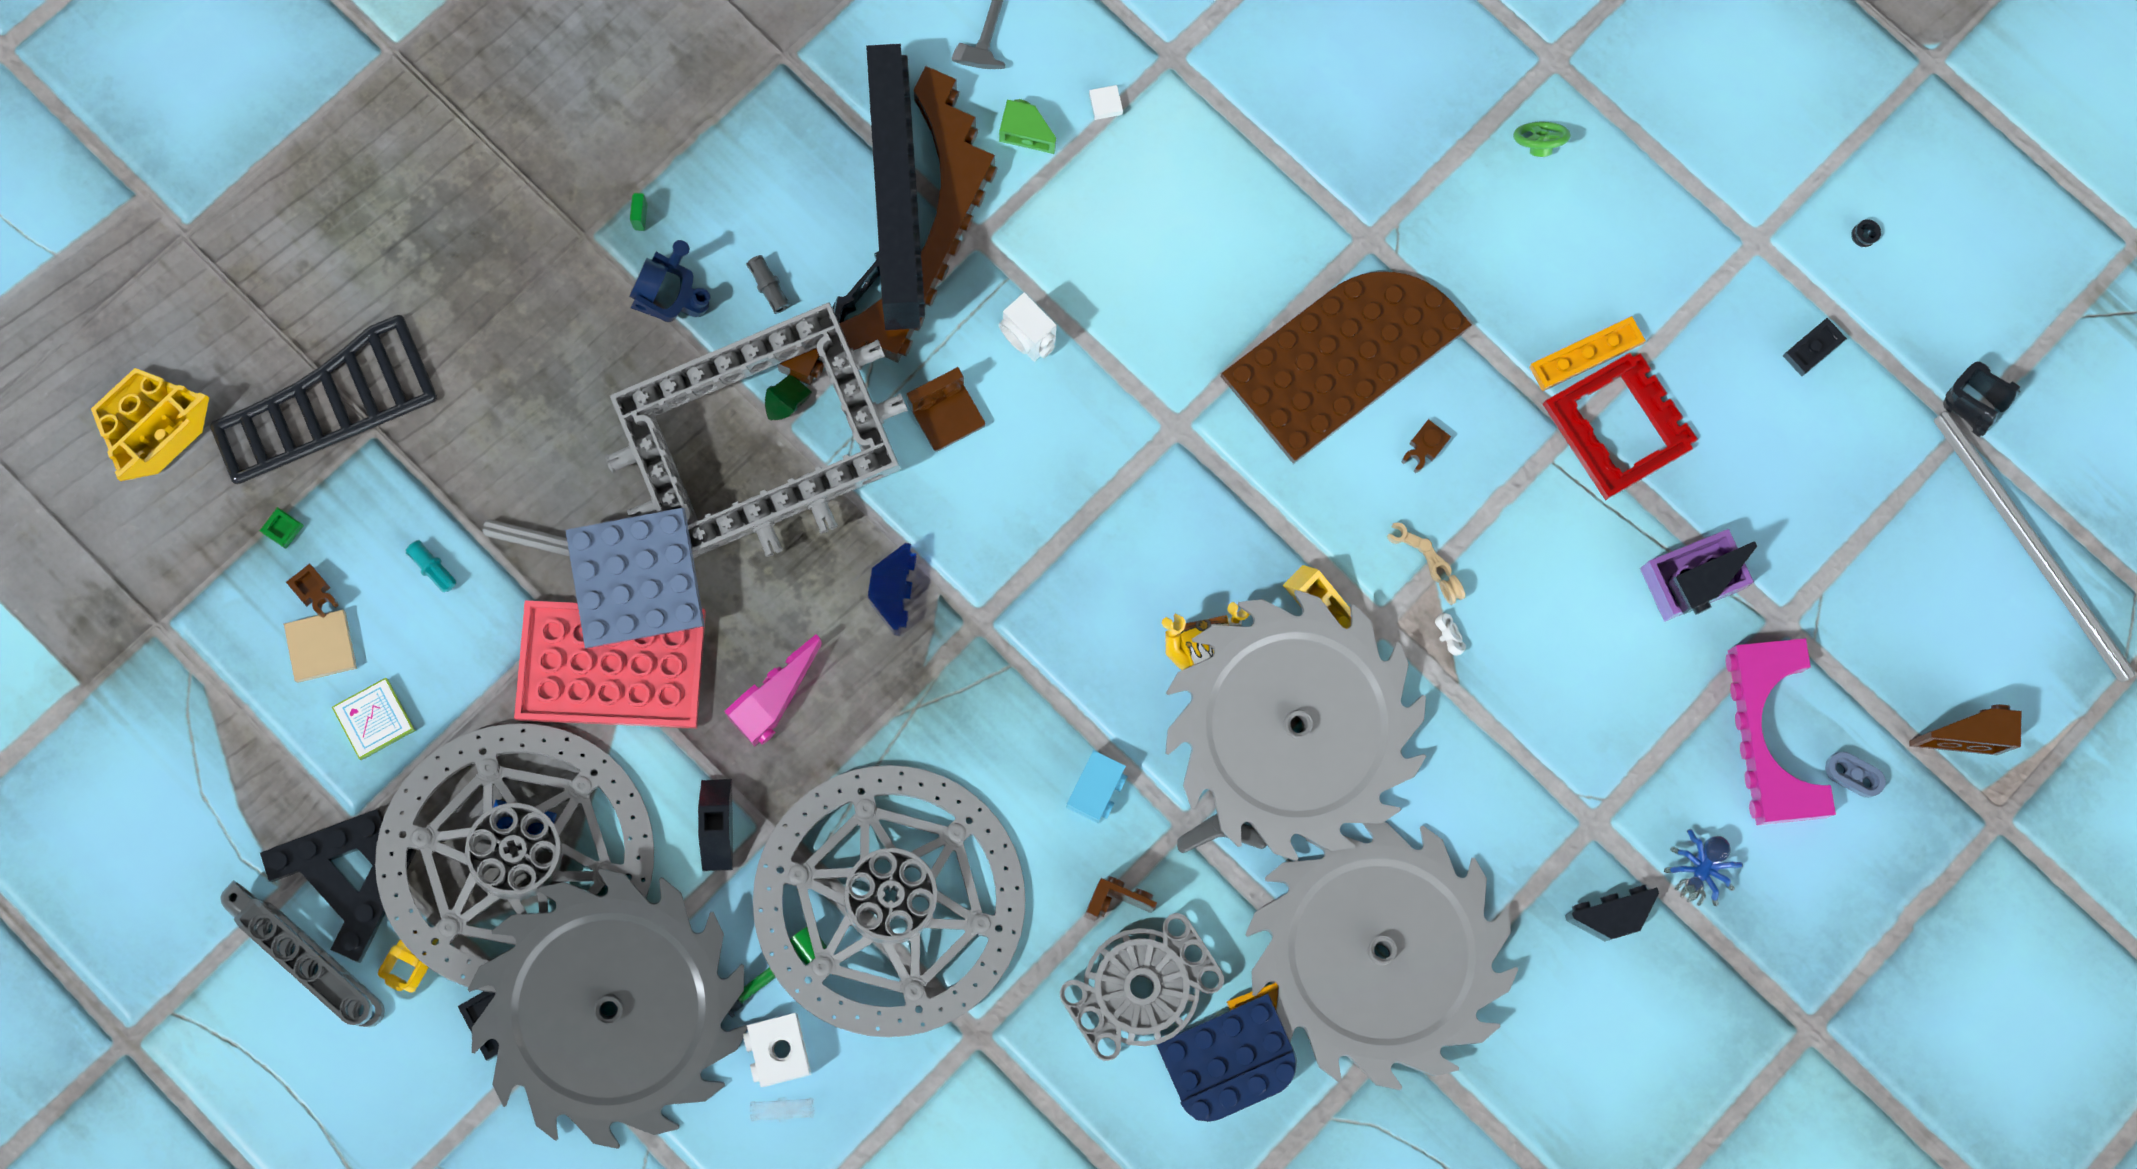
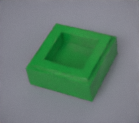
(638, 211)
(281, 528)

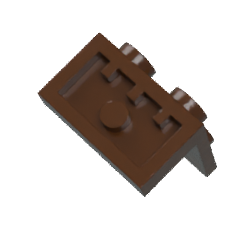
(945, 410)
(1114, 887)

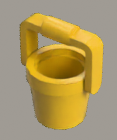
(401, 952)

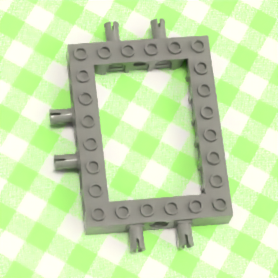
(813, 491)

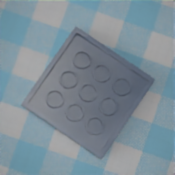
(635, 578)

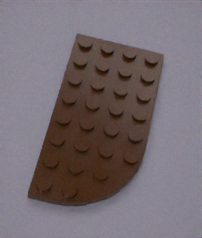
(1342, 356)

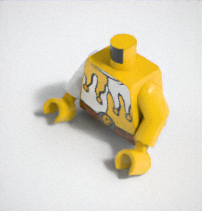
(1179, 636)

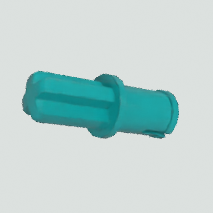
(430, 566)

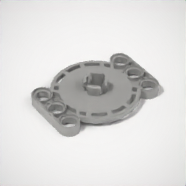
(1157, 961)

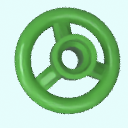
(1542, 141)

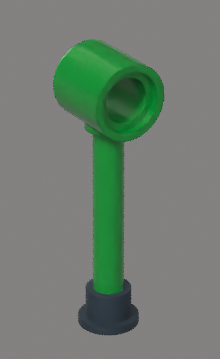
(803, 947)

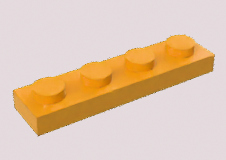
(1587, 353)

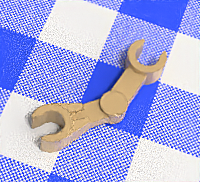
(1424, 546)

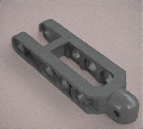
(330, 984)

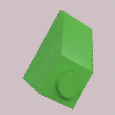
(1025, 127)

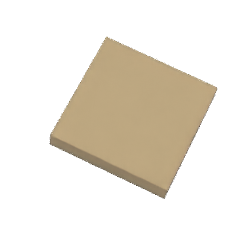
(320, 646)

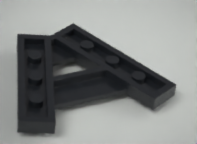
(312, 858)

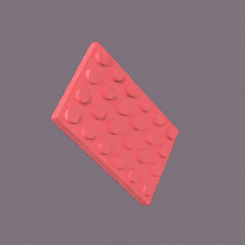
(620, 683)

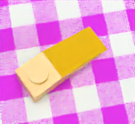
(1314, 583)

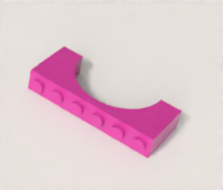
(1774, 792)

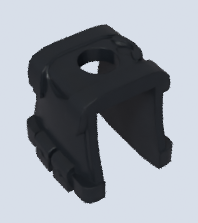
(1994, 389)

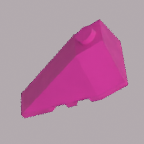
(762, 708)

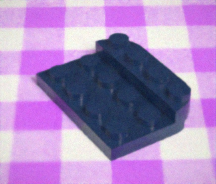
(1230, 1061)

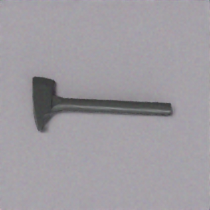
(980, 55)

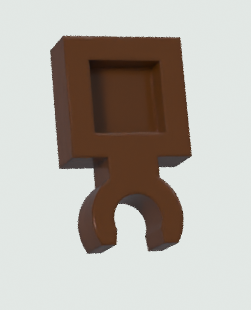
(1427, 443)
(311, 589)

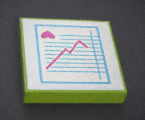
(373, 719)

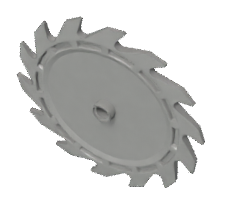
(1244, 735)
(1371, 1005)

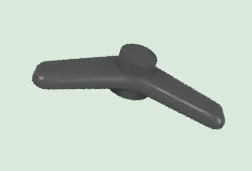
(1211, 830)

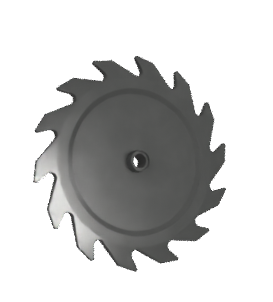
(595, 1063)

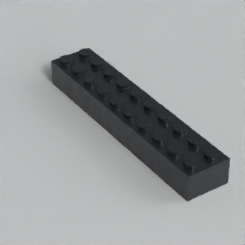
(895, 187)

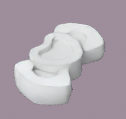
(1450, 634)

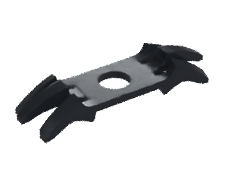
(846, 304)

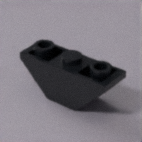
(716, 825)
(1615, 915)

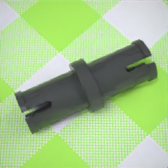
(768, 284)

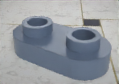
(1854, 772)

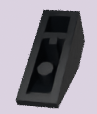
(1703, 584)

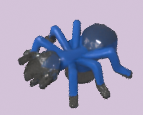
(1703, 864)

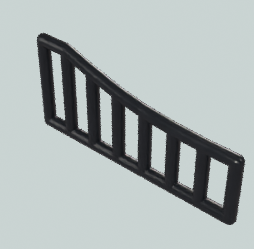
(323, 373)

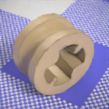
(1452, 589)

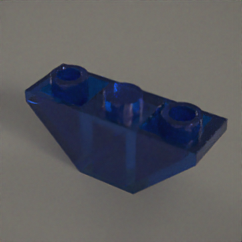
(891, 587)

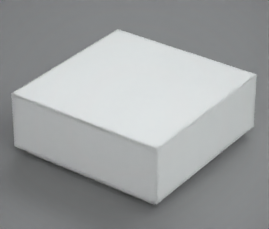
(1105, 102)

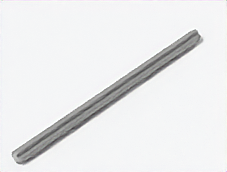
(2034, 547)

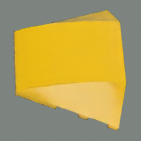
(148, 423)

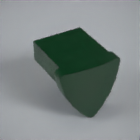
(785, 398)

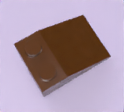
(1988, 733)

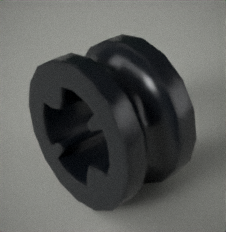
(1857, 232)

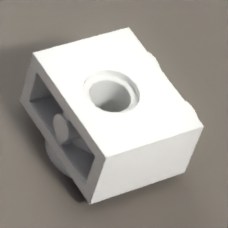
(1028, 328)
(762, 1040)

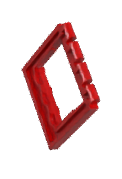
(1594, 454)

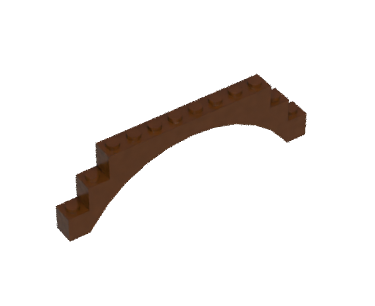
(963, 178)

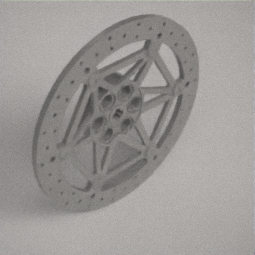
(486, 827)
(910, 985)

